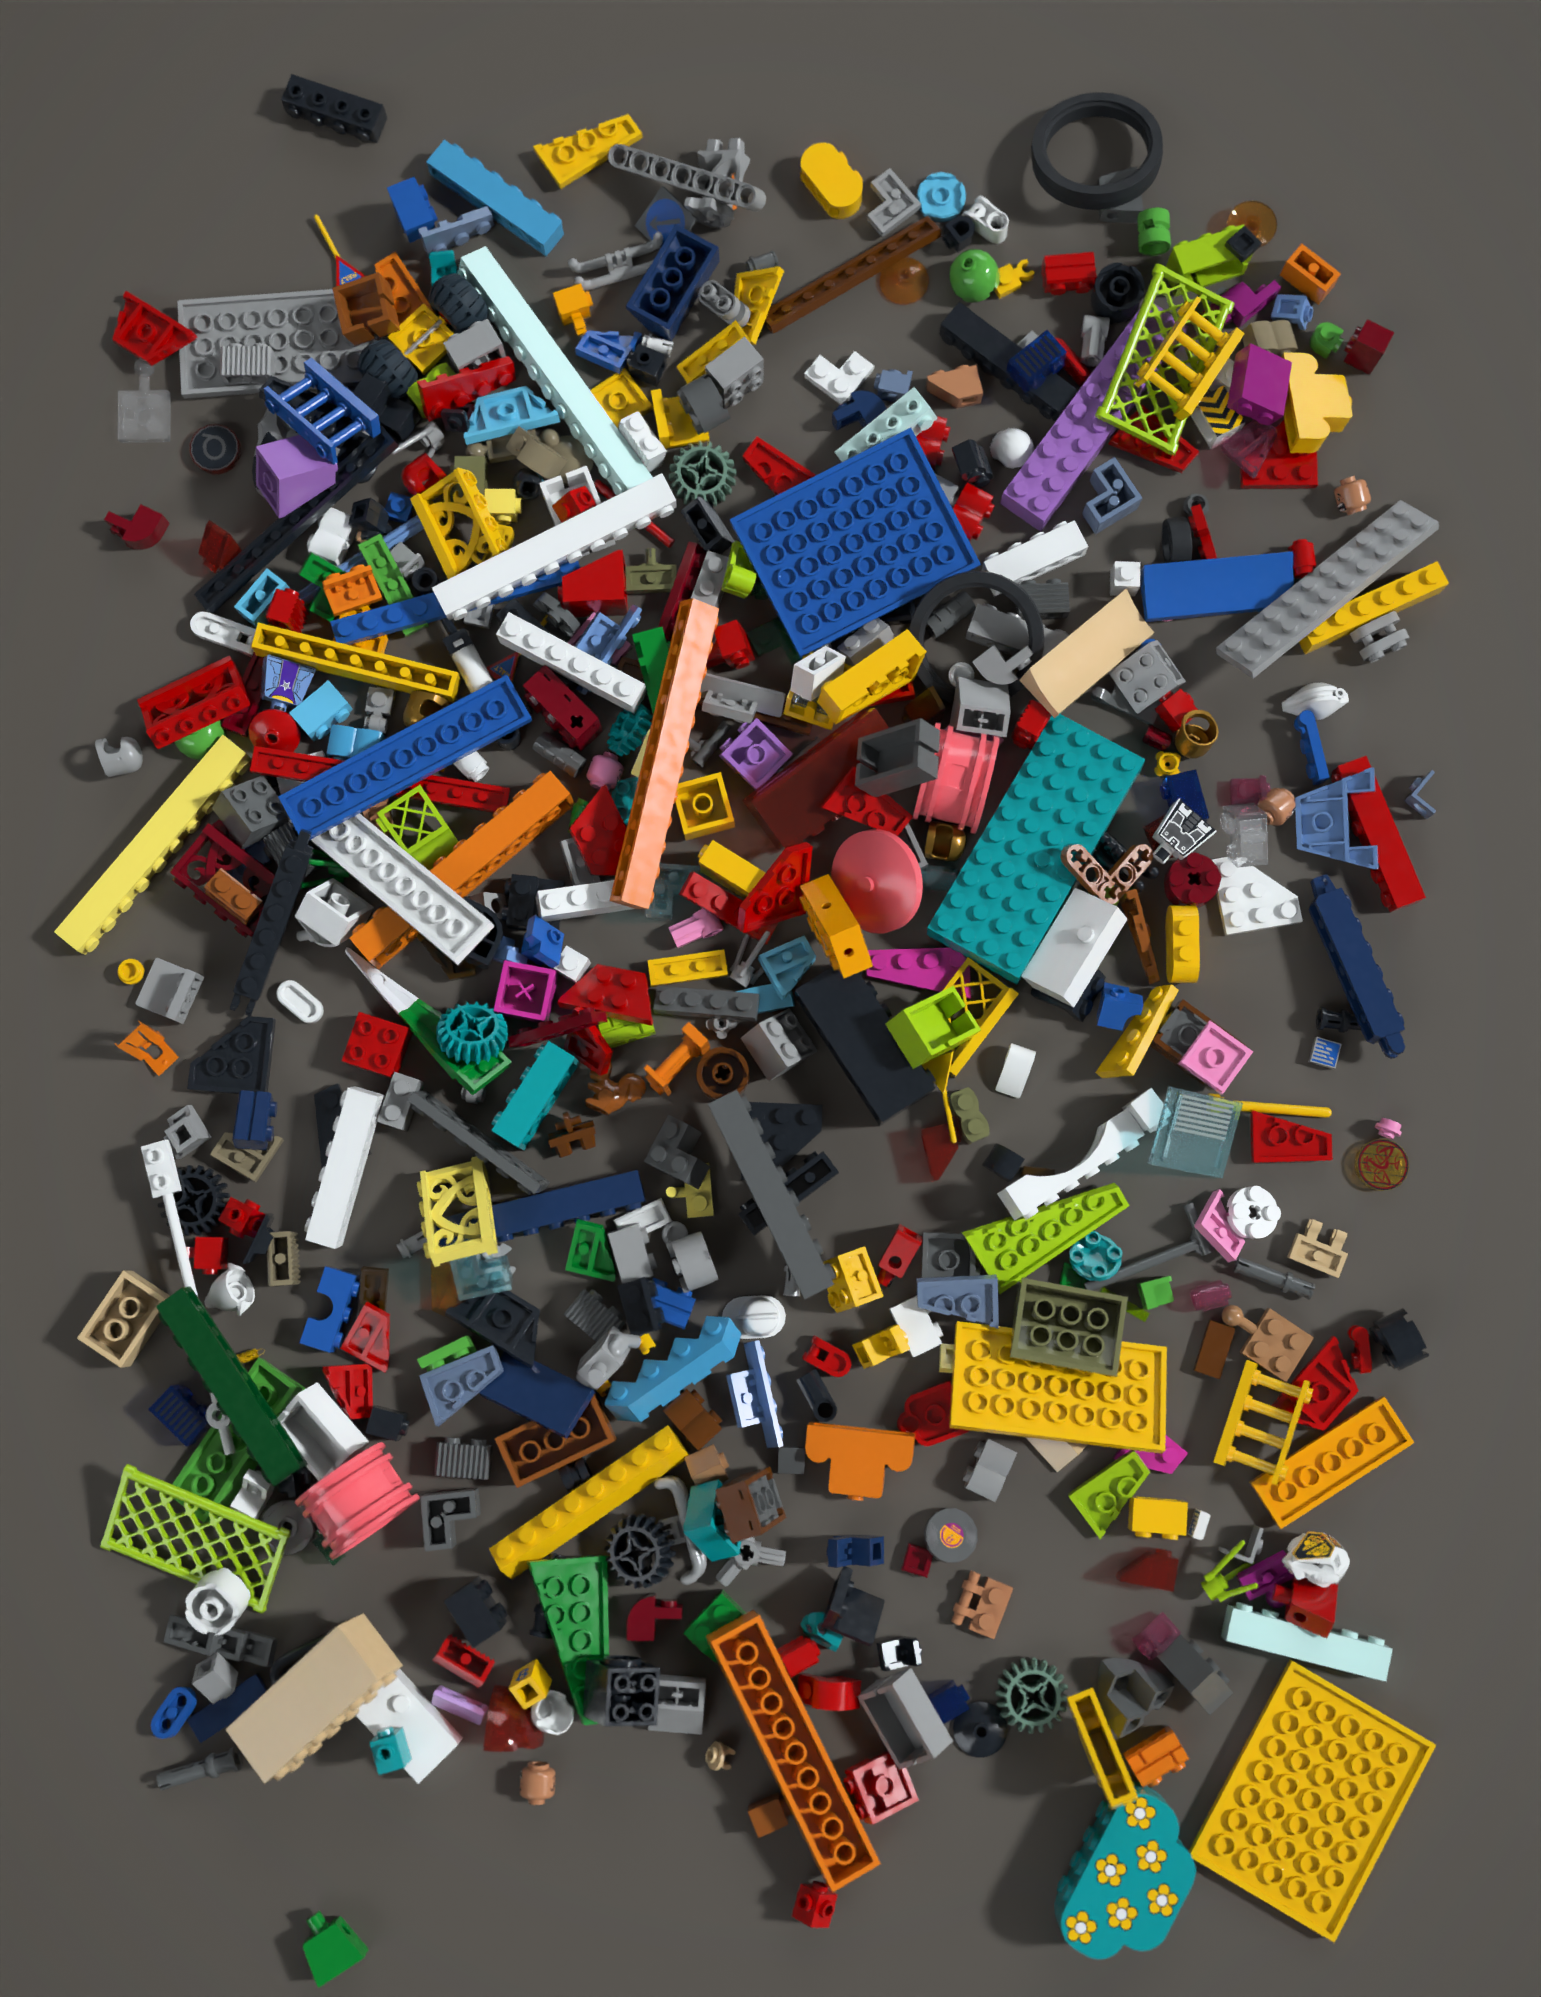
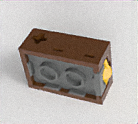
(1179, 1032)
(750, 1504)

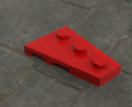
(1286, 1141)

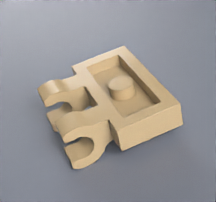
(1317, 1254)

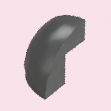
(1130, 1692)

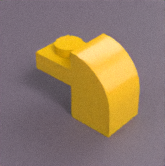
(881, 1346)

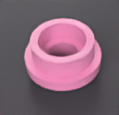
(1388, 1128)

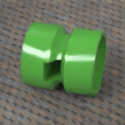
(1154, 231)

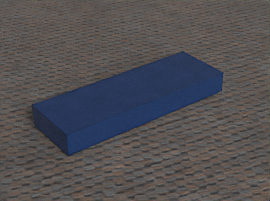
(227, 1710)

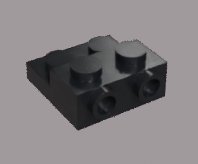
(522, 900)

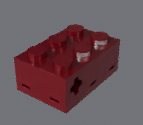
(562, 709)

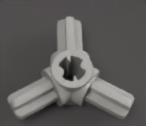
(761, 1554)

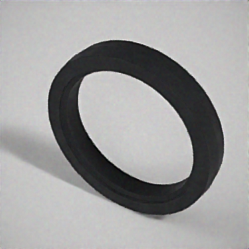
(1097, 105)
(976, 579)

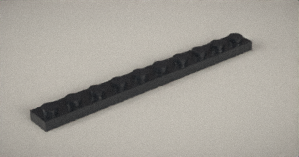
(288, 528)

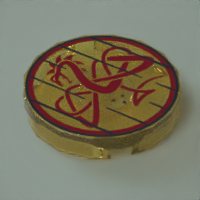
(1381, 1165)

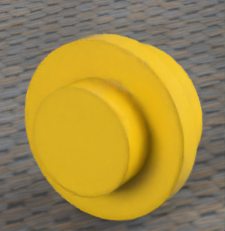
(130, 971)

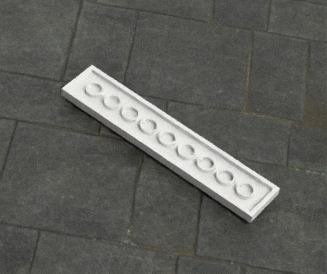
(405, 886)

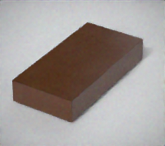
(1214, 1349)

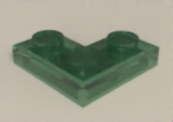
(771, 636)

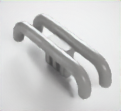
(618, 265)
(676, 1522)

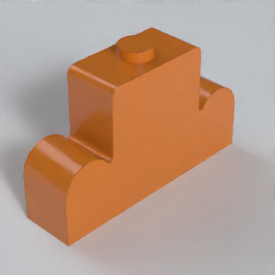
(858, 1456)

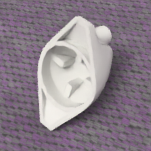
(1318, 698)

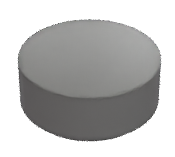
(673, 1231)

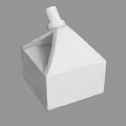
(331, 914)

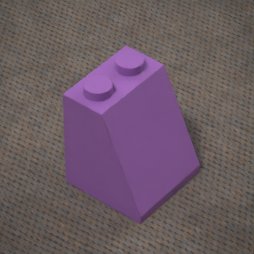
(291, 473)

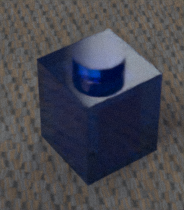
(949, 1701)

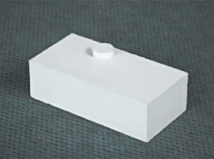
(1074, 947)
(425, 1728)

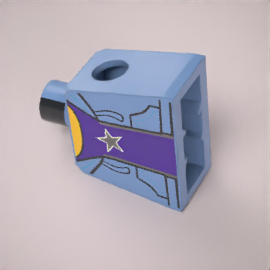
(284, 682)

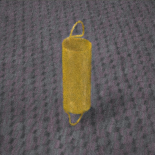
(248, 1355)

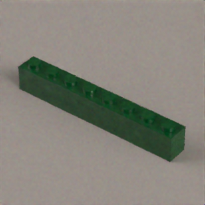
(231, 1386)

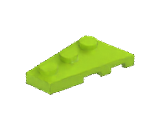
(1108, 1491)

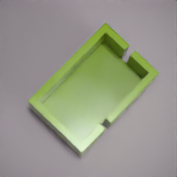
(1206, 259)
(925, 1030)

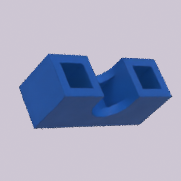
(340, 1288)

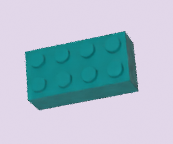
(535, 1095)

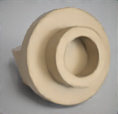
(715, 1756)

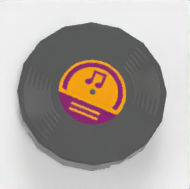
(950, 1535)

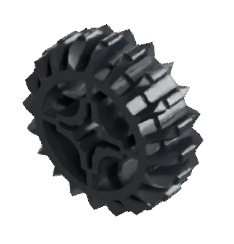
(199, 1209)
(640, 1572)

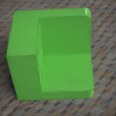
(1155, 1292)

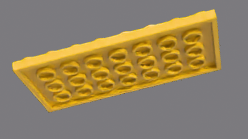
(1055, 1401)

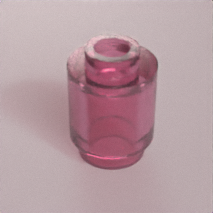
(1210, 1296)

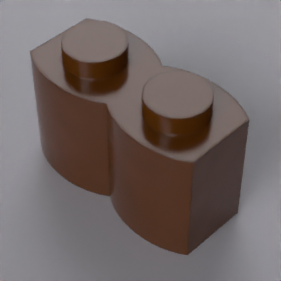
(693, 1419)

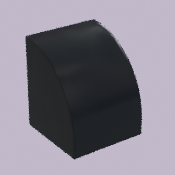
(1003, 1162)

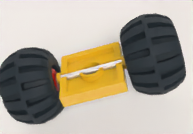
(423, 335)

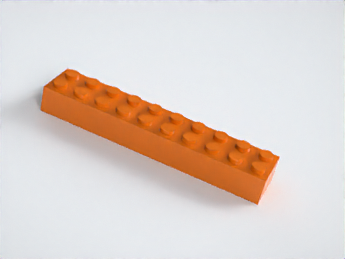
(472, 861)
(793, 1750)

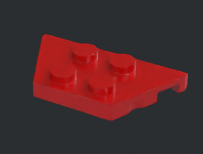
(148, 331)
(599, 834)
(614, 991)
(1331, 1384)

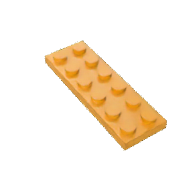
(1333, 1461)

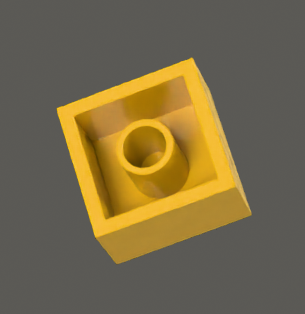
(703, 806)

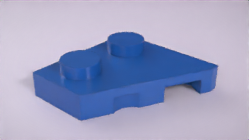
(607, 348)

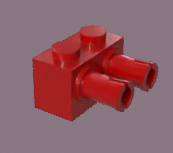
(730, 647)

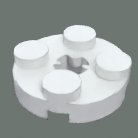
(1265, 1208)

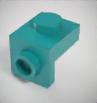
(442, 264)

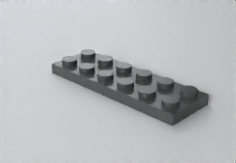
(485, 1147)

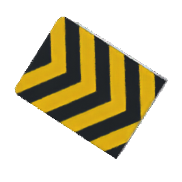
(1216, 420)

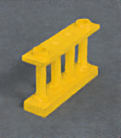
(1212, 361)
(1236, 1427)

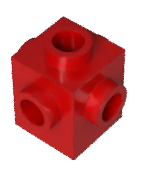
(242, 1217)
(814, 1904)

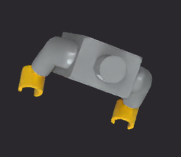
(607, 1356)

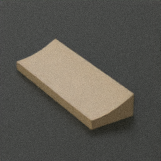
(1087, 654)

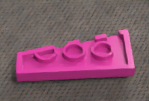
(919, 968)

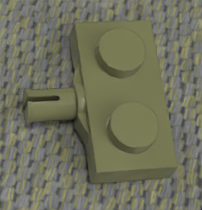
(650, 576)

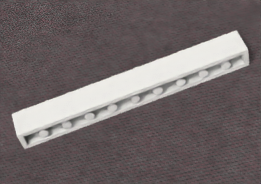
(555, 547)

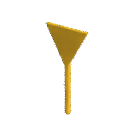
(940, 1070)

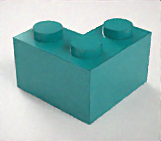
(706, 1523)

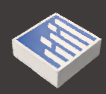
(1199, 1524)

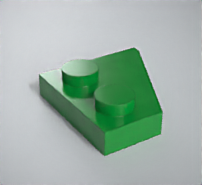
(590, 1252)

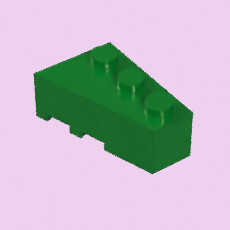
(652, 657)

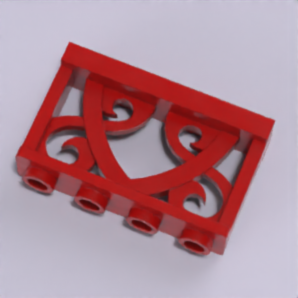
(217, 683)

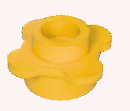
(1172, 758)

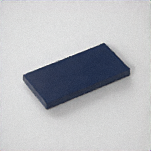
(539, 1395)

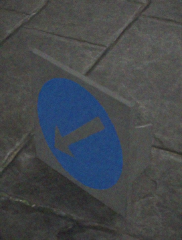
(663, 214)

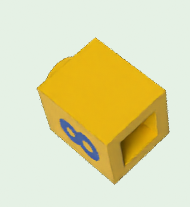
(530, 1684)

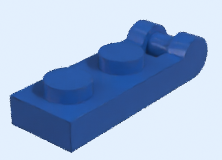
(1312, 747)

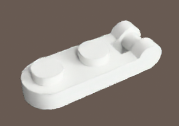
(223, 632)

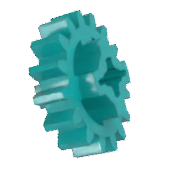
(629, 730)

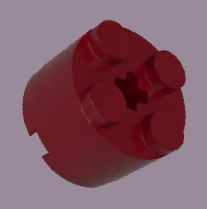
(1204, 873)

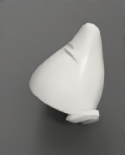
(231, 1291)

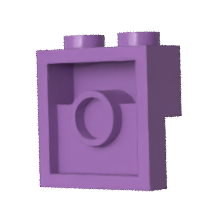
(754, 753)

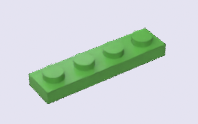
(387, 574)

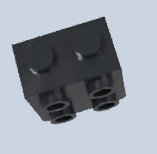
(1085, 1002)

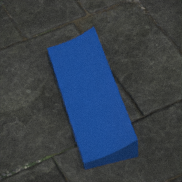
(1214, 586)

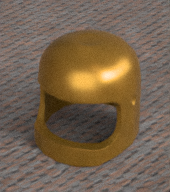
(419, 708)
(1203, 738)
(944, 841)

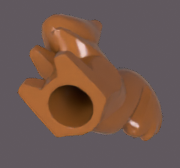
(611, 1095)

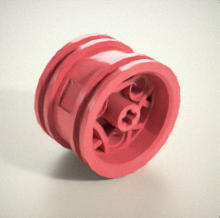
(962, 780)
(357, 1500)

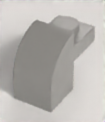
(997, 669)

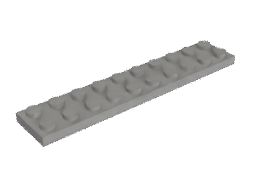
(1327, 588)

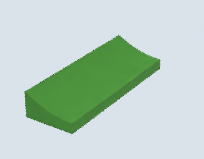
(221, 1475)

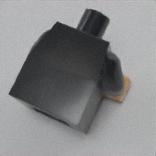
(369, 518)

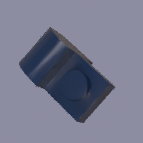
(863, 407)
(855, 1550)

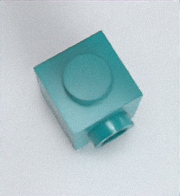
(390, 1750)

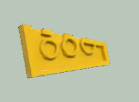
(580, 153)

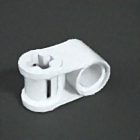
(985, 217)

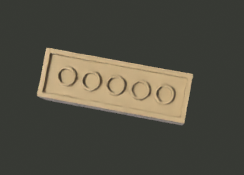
(314, 1698)

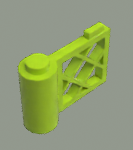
(431, 847)

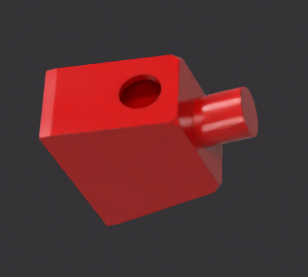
(902, 1244)
(1308, 1605)

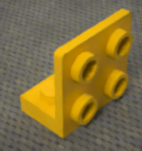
(673, 423)
(854, 1280)

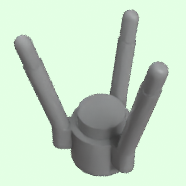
(428, 435)
(743, 973)

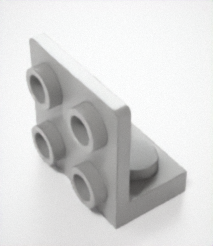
(1146, 676)
(169, 990)

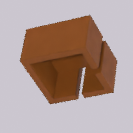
(366, 308)

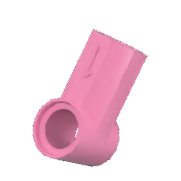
(699, 925)

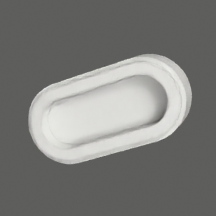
(300, 1001)

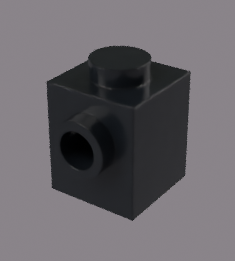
(646, 364)

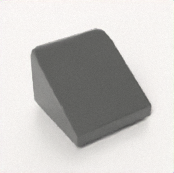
(791, 1460)

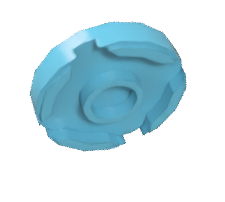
(941, 197)

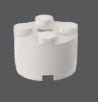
(216, 1602)

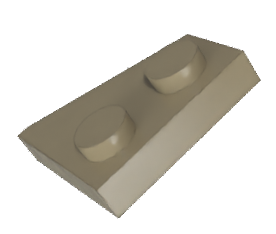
(245, 1161)

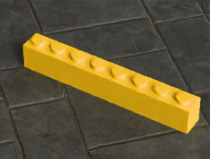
(355, 662)
(589, 1502)

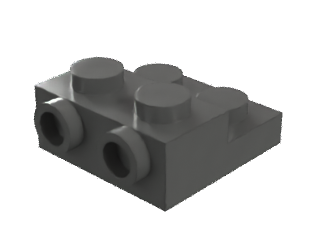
(947, 1256)

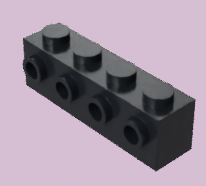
(334, 109)
(804, 1182)

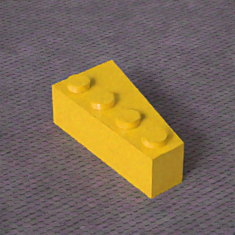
(872, 677)

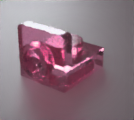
(1248, 790)
(1156, 1636)

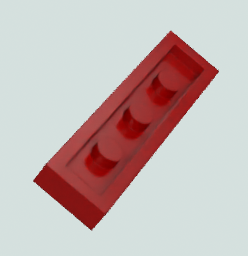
(719, 903)

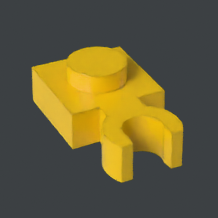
(1011, 278)

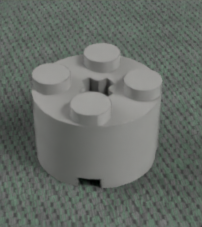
(692, 1261)

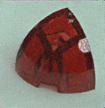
(509, 1724)

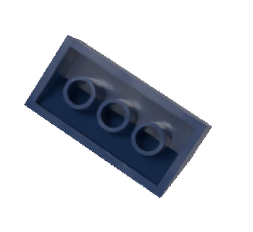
(673, 282)

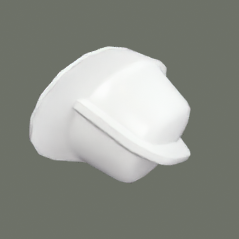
(756, 1316)

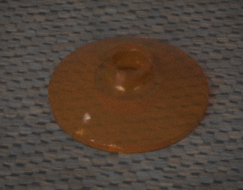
(1257, 216)
(904, 290)

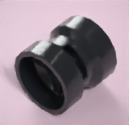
(575, 1474)

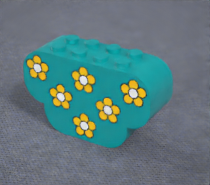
(1125, 1879)

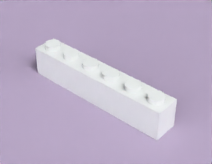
(571, 663)
(344, 1167)

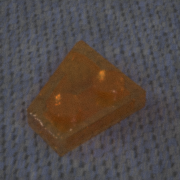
(443, 1288)

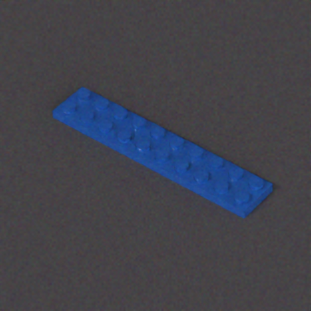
(406, 758)

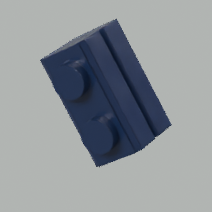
(253, 1120)

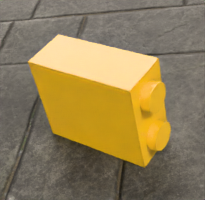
(729, 869)

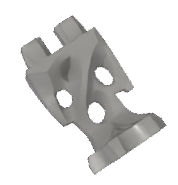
(725, 163)

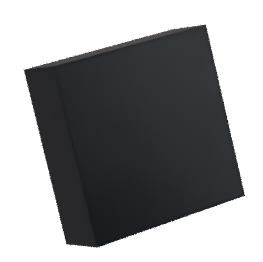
(1243, 244)

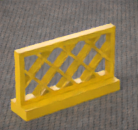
(989, 1017)

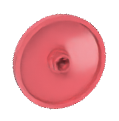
(878, 880)

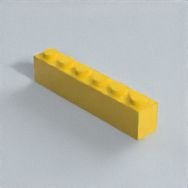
(1374, 604)

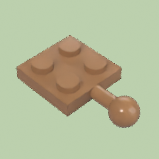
(1272, 1343)

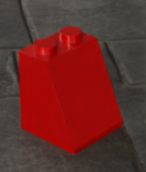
(596, 587)

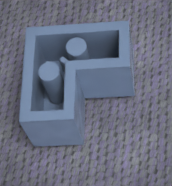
(1115, 499)

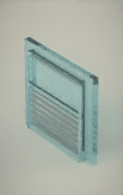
(1195, 1132)

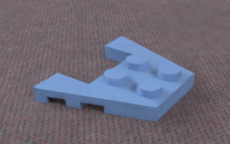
(1324, 822)

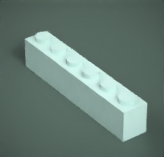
(1279, 1636)

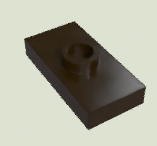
(373, 1287)

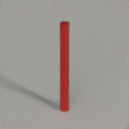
(651, 528)

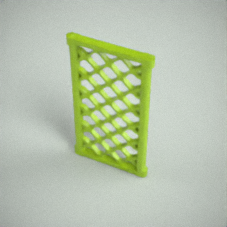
(1226, 307)
(192, 1503)

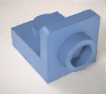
(1293, 309)
(509, 952)

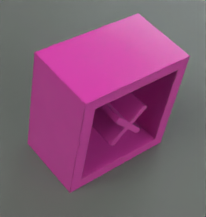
(526, 992)

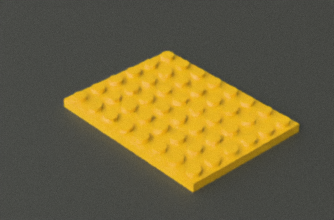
(1311, 1800)

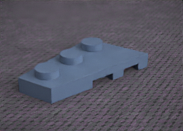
(458, 232)
(459, 1381)

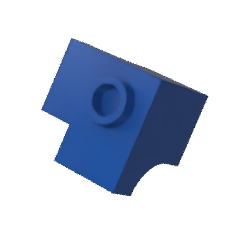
(542, 942)
(1117, 1006)

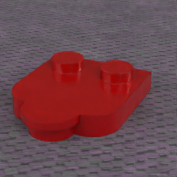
(929, 1415)

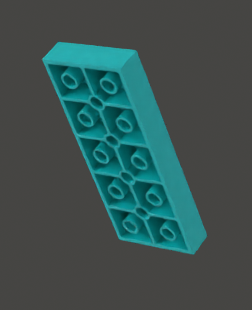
(1015, 871)

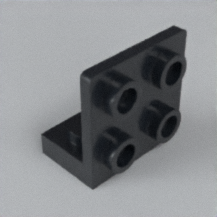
(640, 1306)
(852, 1610)

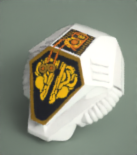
(1316, 1548)

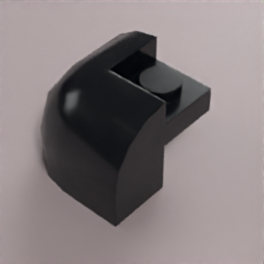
(486, 949)

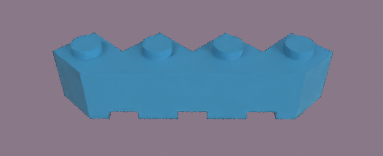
(687, 1363)

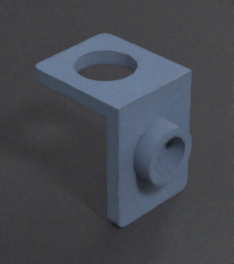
(1413, 799)

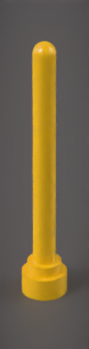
(1284, 1109)

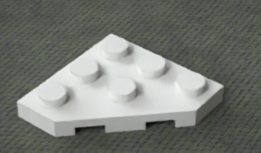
(1253, 900)

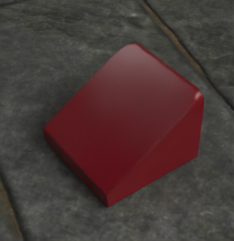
(1157, 738)

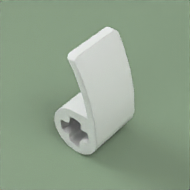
(1015, 1070)

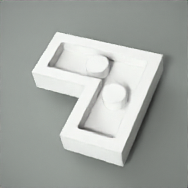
(839, 382)

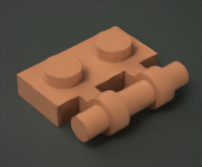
(989, 1608)

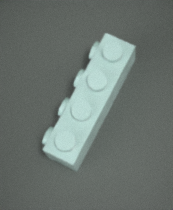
(905, 413)

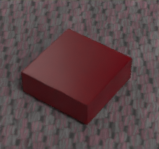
(917, 1560)

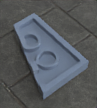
(961, 1296)

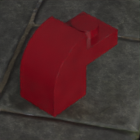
(142, 531)
(643, 1616)

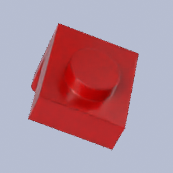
(573, 503)

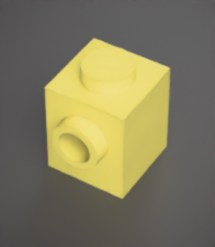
(503, 505)

